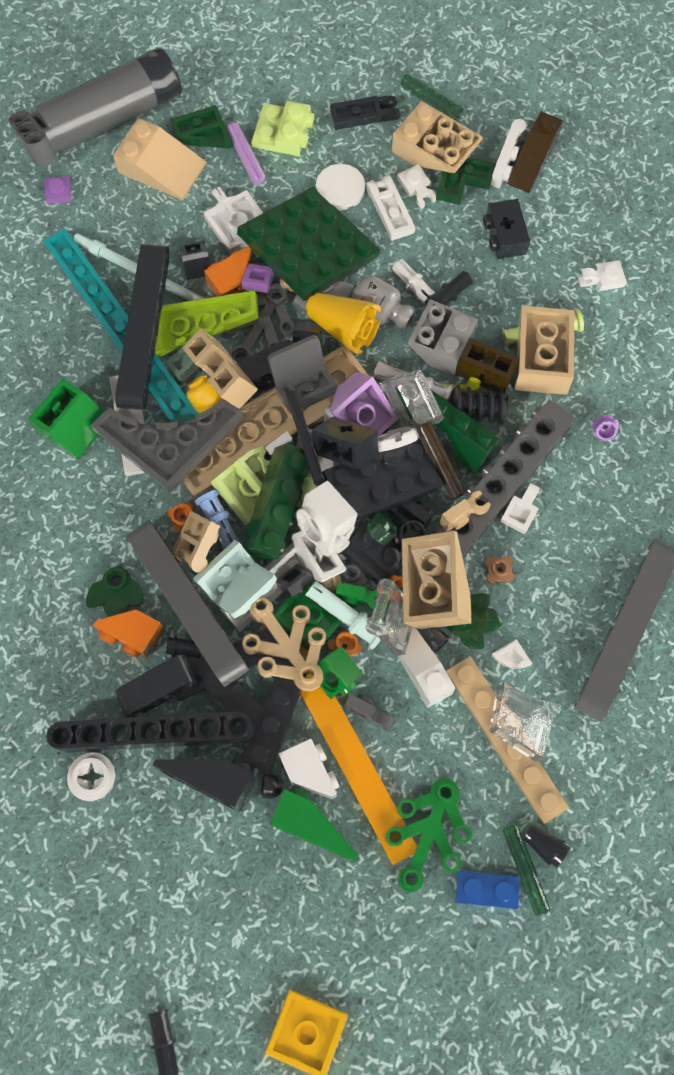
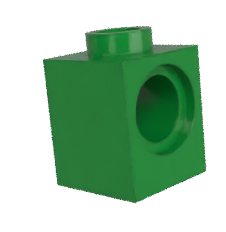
(338, 673)

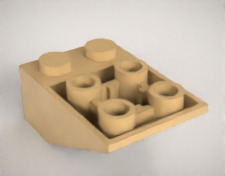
(434, 140)

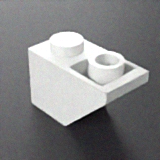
(307, 771)

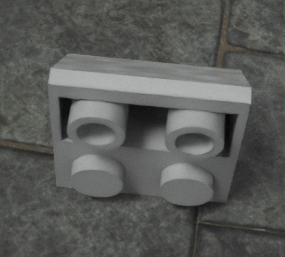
(442, 336)

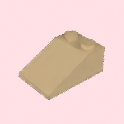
(158, 160)
(545, 350)
(434, 582)

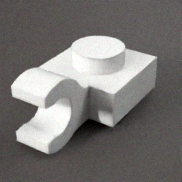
(606, 275)
(521, 511)

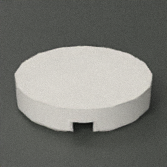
(341, 185)
(397, 438)

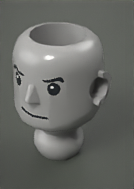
(388, 298)

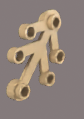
(286, 646)

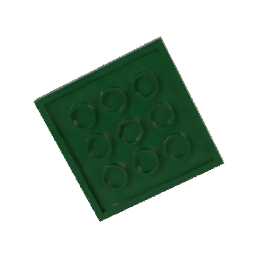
(308, 243)

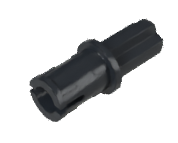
(451, 290)
(163, 1043)

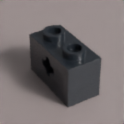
(507, 229)
(345, 442)

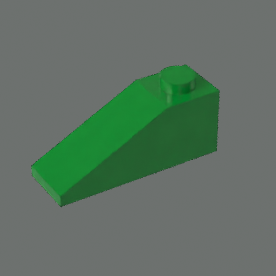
(305, 821)

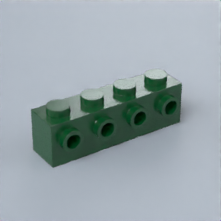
(276, 503)

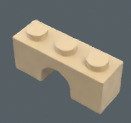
(225, 373)

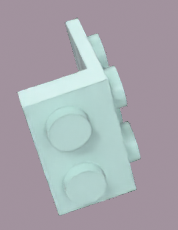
(234, 580)

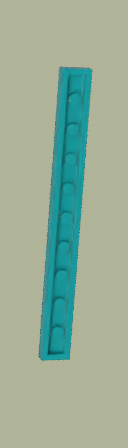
(114, 321)

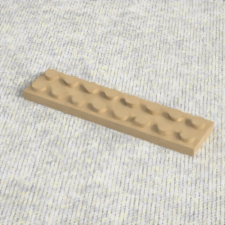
(266, 421)

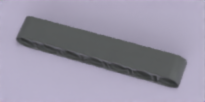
(188, 604)
(627, 631)

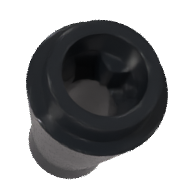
(547, 846)

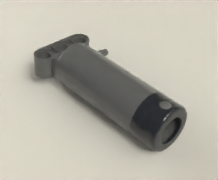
(96, 106)

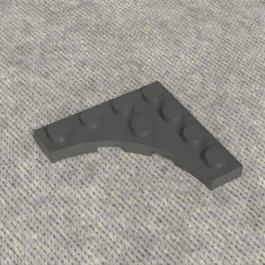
(168, 449)

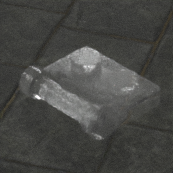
(416, 396)
(393, 631)

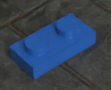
(487, 889)

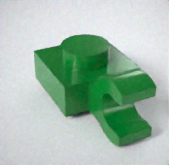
(356, 595)

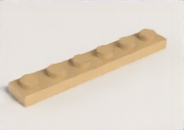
(528, 774)

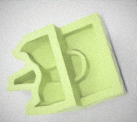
(242, 483)

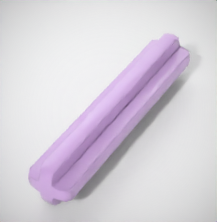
(245, 153)

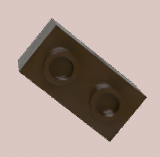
(487, 364)

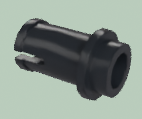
(181, 646)

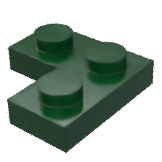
(471, 173)

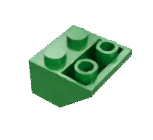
(66, 419)

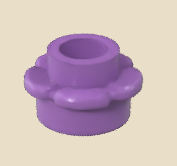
(605, 433)

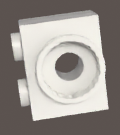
(326, 519)

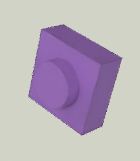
(57, 189)
(257, 278)

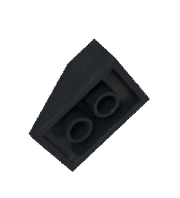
(215, 778)

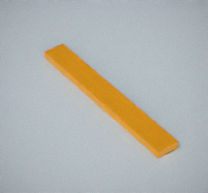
(357, 769)

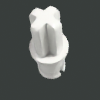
(412, 280)

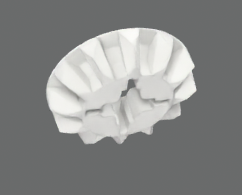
(81, 767)

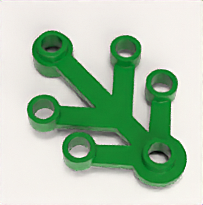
(431, 829)

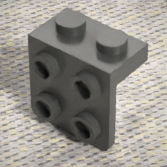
(303, 370)

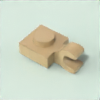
(458, 515)

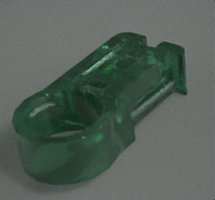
(383, 526)

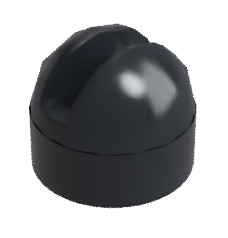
(437, 641)
(271, 786)

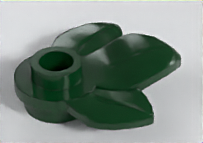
(112, 597)
(482, 623)

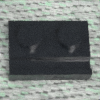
(370, 556)

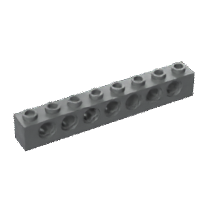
(549, 418)

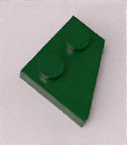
(202, 129)

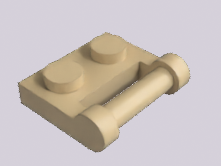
(200, 533)

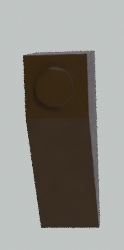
(535, 151)

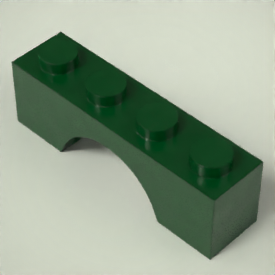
(469, 439)

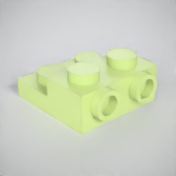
(283, 128)

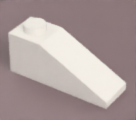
(426, 670)

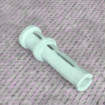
(355, 621)

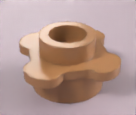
(496, 576)

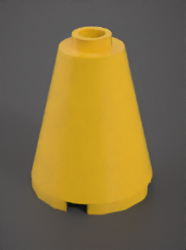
(345, 319)

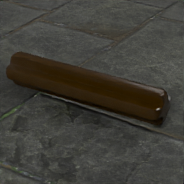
(440, 460)

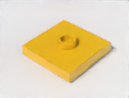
(306, 1034)

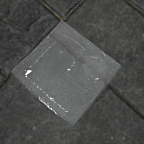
(522, 721)

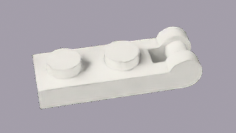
(509, 152)
(390, 208)

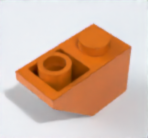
(227, 275)
(132, 630)

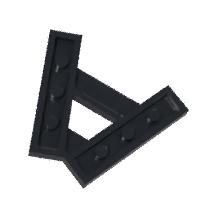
(271, 719)

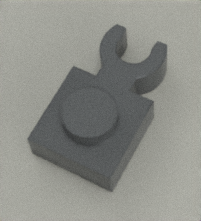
(363, 707)

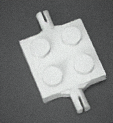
(230, 214)

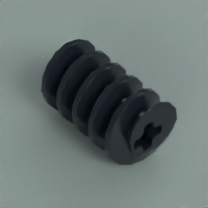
(481, 404)

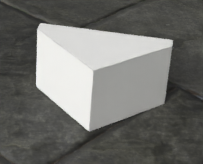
(314, 560)

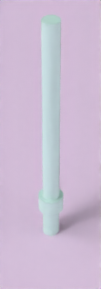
(99, 250)

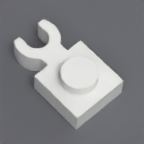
(416, 183)

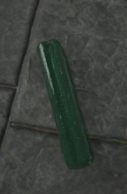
(431, 97)
(526, 870)

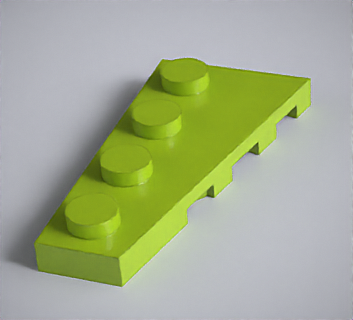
(213, 315)

